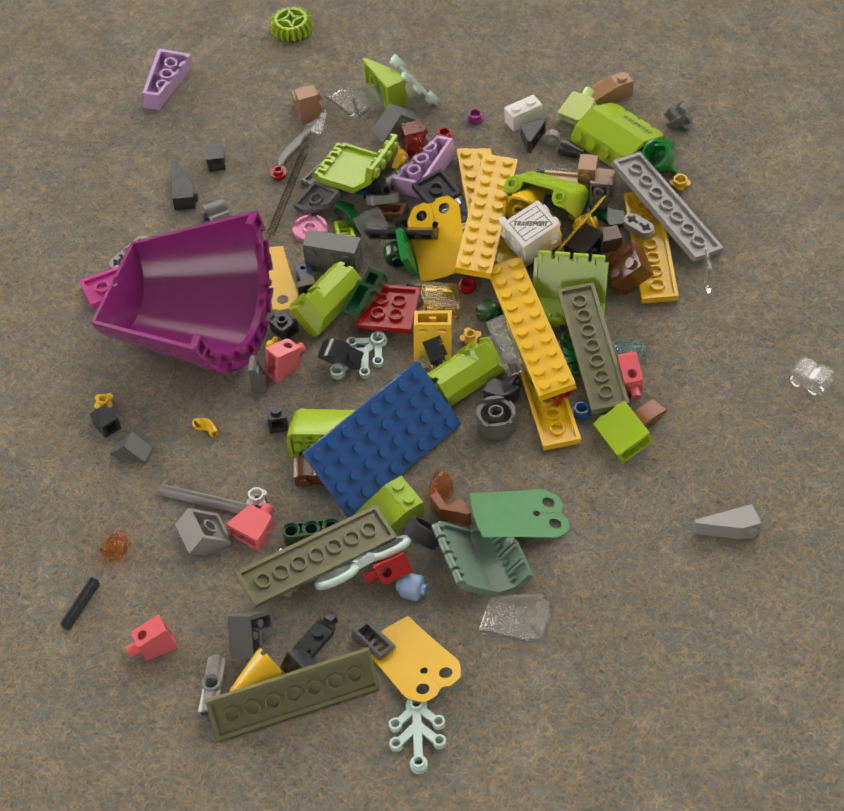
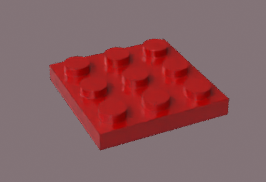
(391, 310)

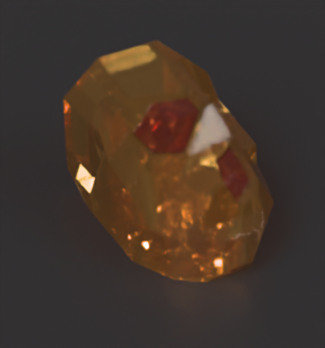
(442, 484)
(115, 545)

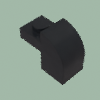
(340, 352)
(508, 389)

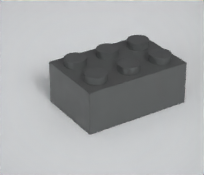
(325, 249)

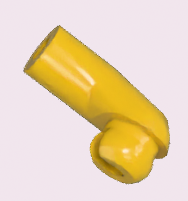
(205, 424)

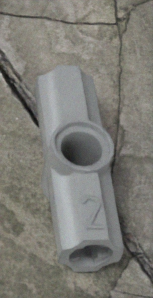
(213, 677)

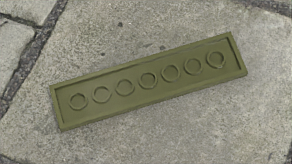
(592, 347)
(314, 556)
(292, 694)

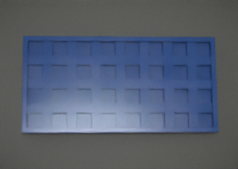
(382, 438)

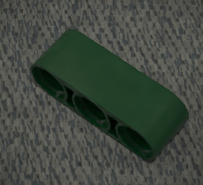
(304, 529)

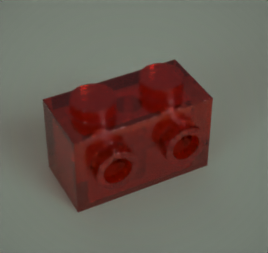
(413, 137)

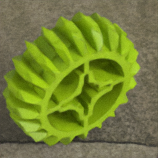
(291, 24)

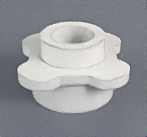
(256, 492)

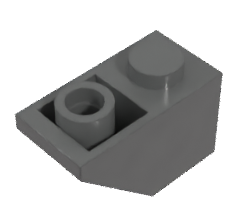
(598, 190)

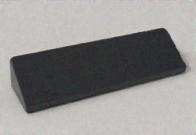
(413, 233)

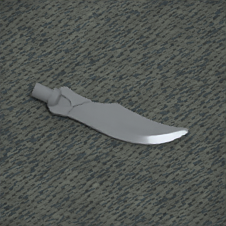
(295, 143)

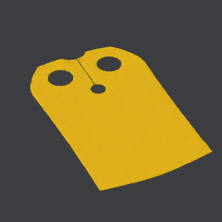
(579, 225)
(438, 256)
(281, 279)
(412, 652)

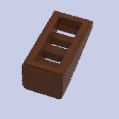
(395, 210)

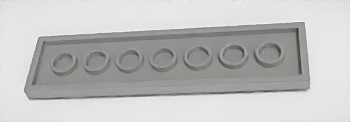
(666, 206)

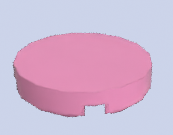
(311, 223)

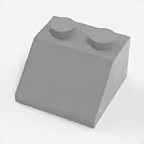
(202, 532)

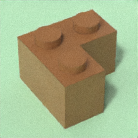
(307, 103)
(589, 171)

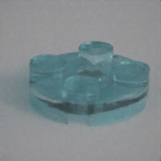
(622, 347)

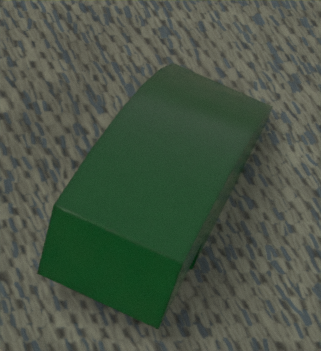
(364, 293)

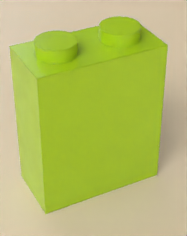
(623, 432)

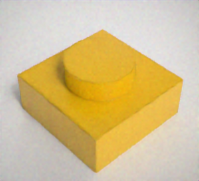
(399, 159)

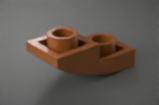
(650, 412)

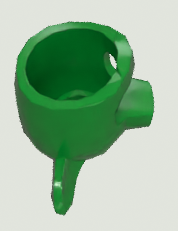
(661, 155)

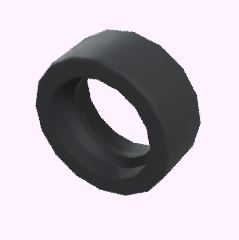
(421, 532)

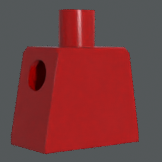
(396, 566)

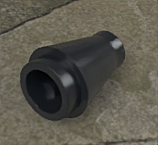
(570, 149)
(380, 186)

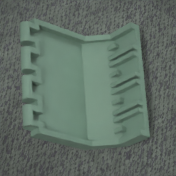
(482, 564)

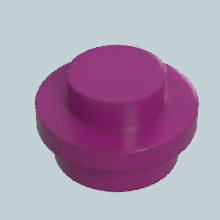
(475, 116)

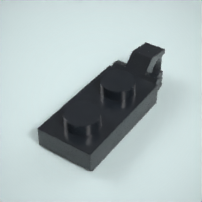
(318, 635)

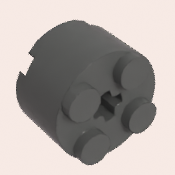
(496, 418)

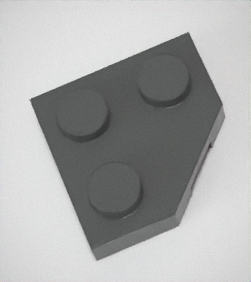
(316, 198)

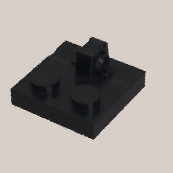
(435, 186)

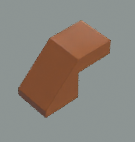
(454, 512)

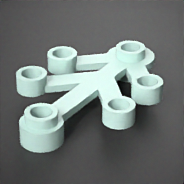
(431, 97)
(375, 341)
(416, 730)

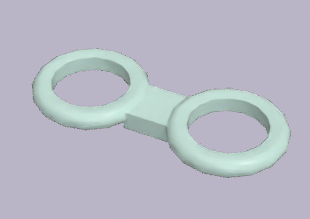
(349, 570)

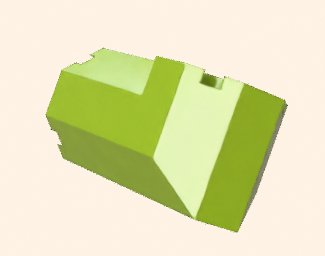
(325, 298)
(467, 370)

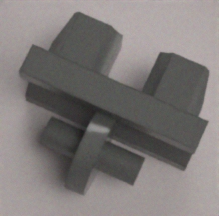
(680, 115)

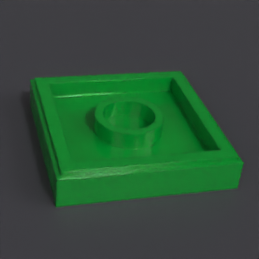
(406, 252)

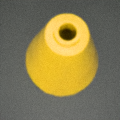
(523, 199)
(257, 670)

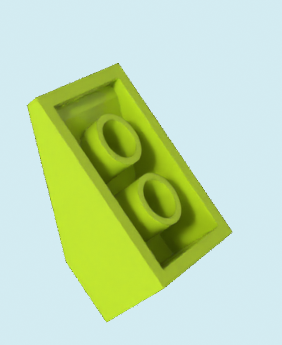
(389, 82)
(397, 503)

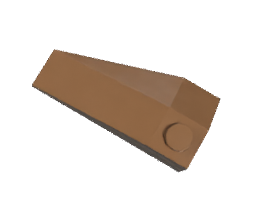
(613, 88)

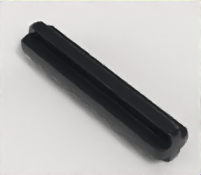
(80, 603)

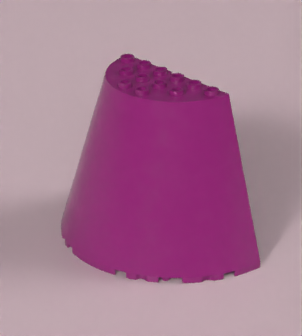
(194, 293)

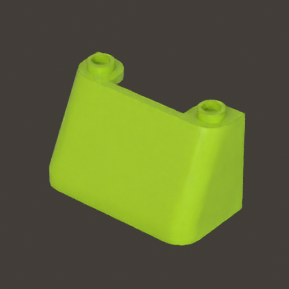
(564, 193)
(311, 425)

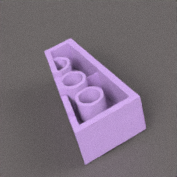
(165, 75)
(435, 155)

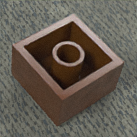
(628, 267)

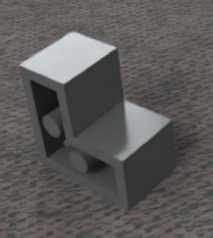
(391, 121)
(247, 631)

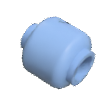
(411, 587)

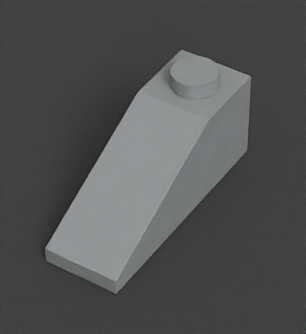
(733, 524)

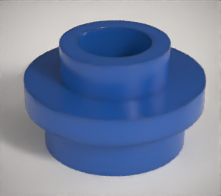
(581, 406)

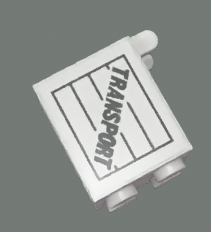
(531, 231)

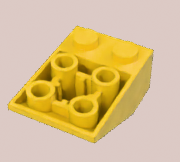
(430, 325)

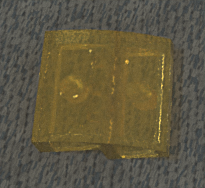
(440, 297)

